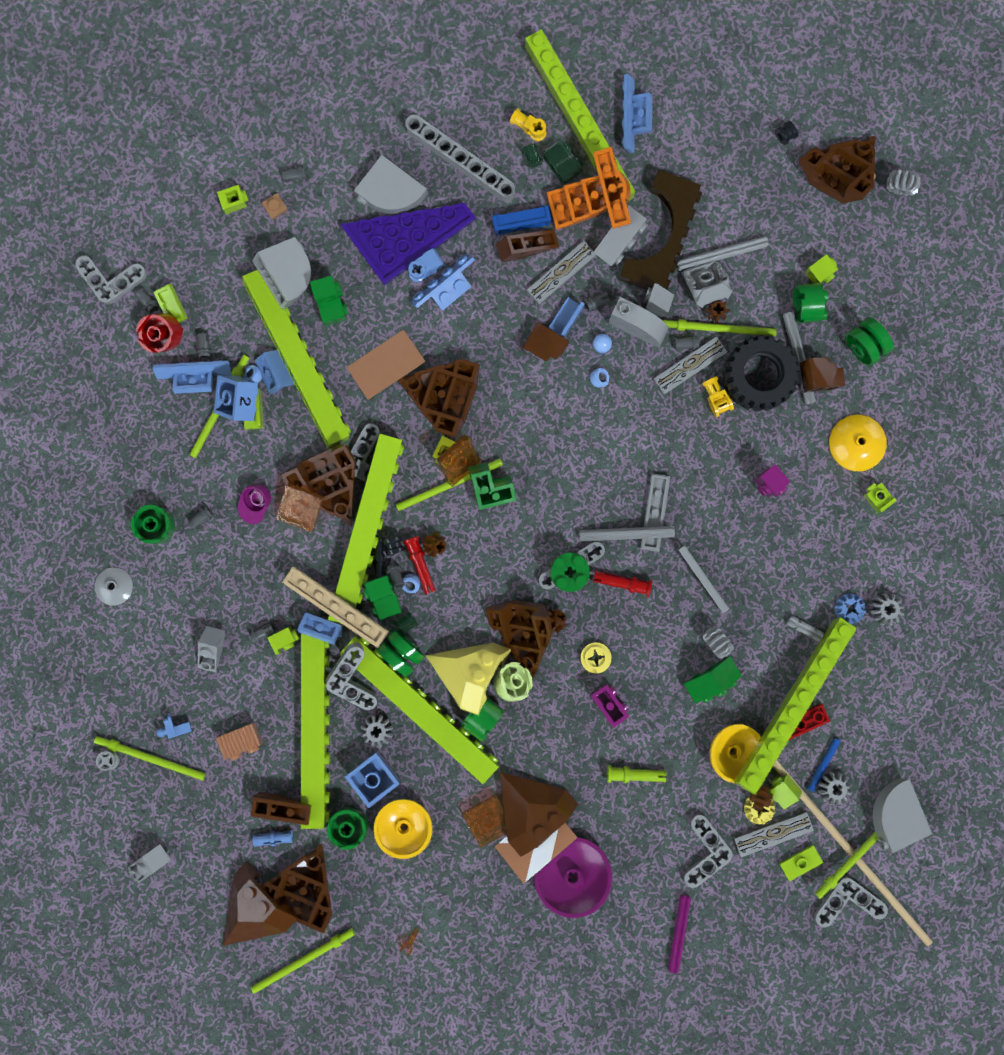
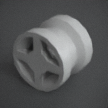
(103, 760)

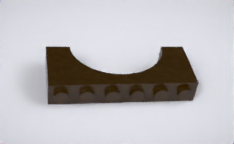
(679, 198)

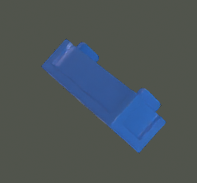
(521, 220)

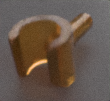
(410, 942)

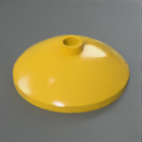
(845, 444)
(742, 740)
(399, 842)

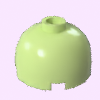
(512, 682)

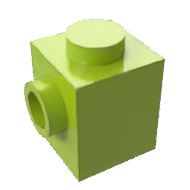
(822, 270)
(785, 791)

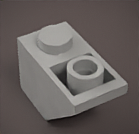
(658, 300)
(210, 648)
(148, 864)

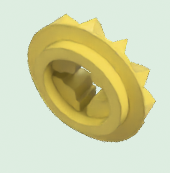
(603, 663)
(763, 817)

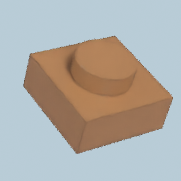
(274, 206)

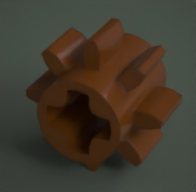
(713, 314)
(434, 544)
(557, 619)
(761, 798)

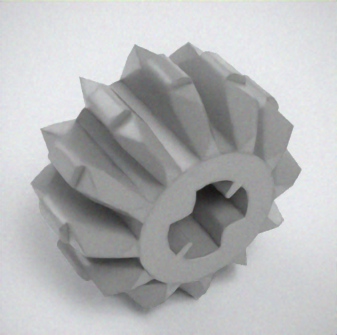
(903, 182)
(881, 613)
(718, 642)
(371, 726)
(828, 791)

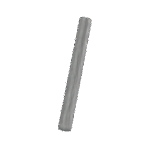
(722, 253)
(796, 345)
(627, 533)

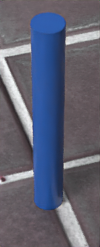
(823, 764)

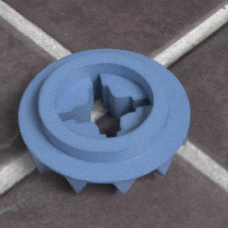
(841, 609)

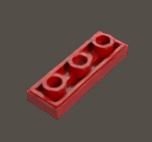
(812, 719)

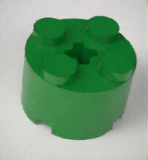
(810, 302)
(146, 516)
(578, 579)
(483, 723)
(341, 837)

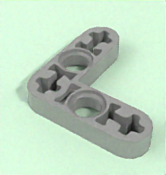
(112, 285)
(362, 466)
(345, 683)
(714, 850)
(844, 897)

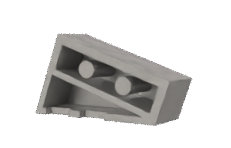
(623, 238)

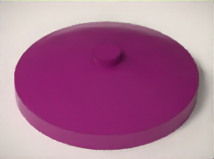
(575, 880)

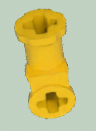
(528, 124)
(717, 397)

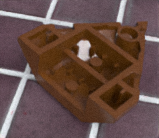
(842, 169)
(444, 393)
(329, 475)
(524, 630)
(533, 811)
(304, 890)
(253, 911)

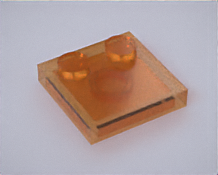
(457, 459)
(300, 507)
(486, 820)

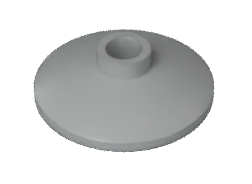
(122, 589)

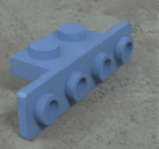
(636, 113)
(447, 286)
(192, 376)

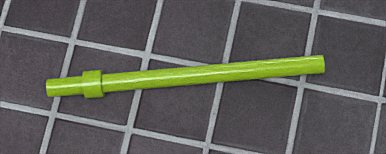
(681, 325)
(237, 371)
(440, 488)
(114, 745)
(831, 881)
(334, 942)

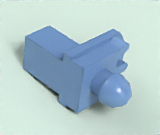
(171, 730)

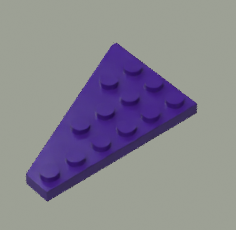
(398, 240)

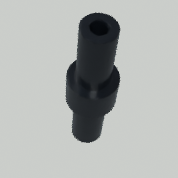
(379, 559)

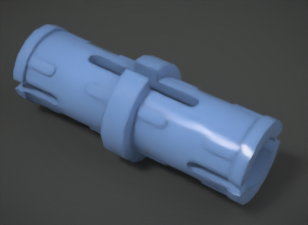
(273, 838)

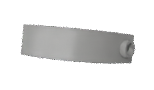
(389, 189)
(284, 270)
(638, 322)
(899, 816)

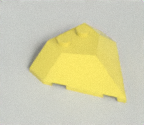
(469, 672)

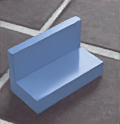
(566, 317)
(273, 371)
(320, 628)

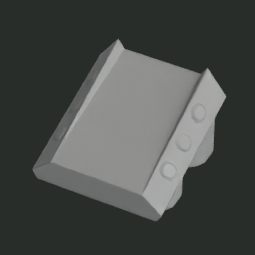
(707, 283)

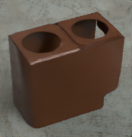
(545, 343)
(821, 375)

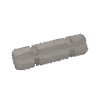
(805, 628)

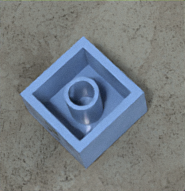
(235, 398)
(373, 779)

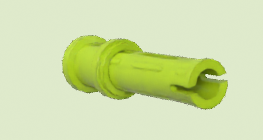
(626, 774)

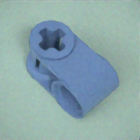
(427, 264)

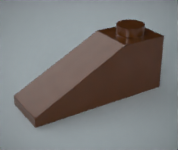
(526, 244)
(280, 808)

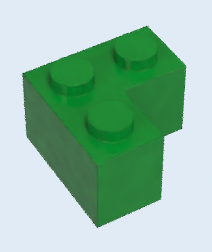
(328, 297)
(490, 491)
(383, 596)
(713, 681)

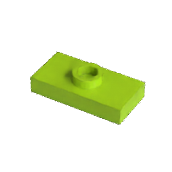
(170, 302)
(800, 862)

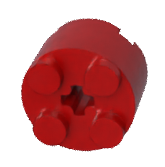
(159, 332)

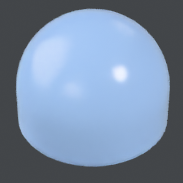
(602, 343)
(256, 376)
(594, 378)
(414, 579)

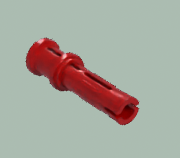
(416, 555)
(631, 584)

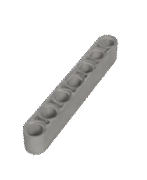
(457, 150)

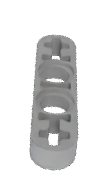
(589, 548)

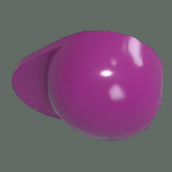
(254, 503)

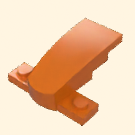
(593, 195)

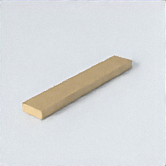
(335, 606)

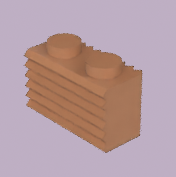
(239, 741)

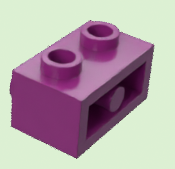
(772, 482)
(609, 705)

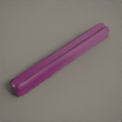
(679, 934)

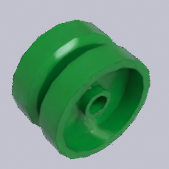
(869, 341)
(402, 650)

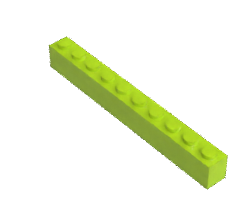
(568, 97)
(297, 361)
(368, 520)
(794, 705)
(425, 714)
(314, 730)

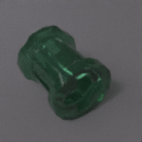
(532, 155)
(406, 623)

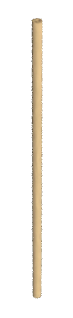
(860, 863)

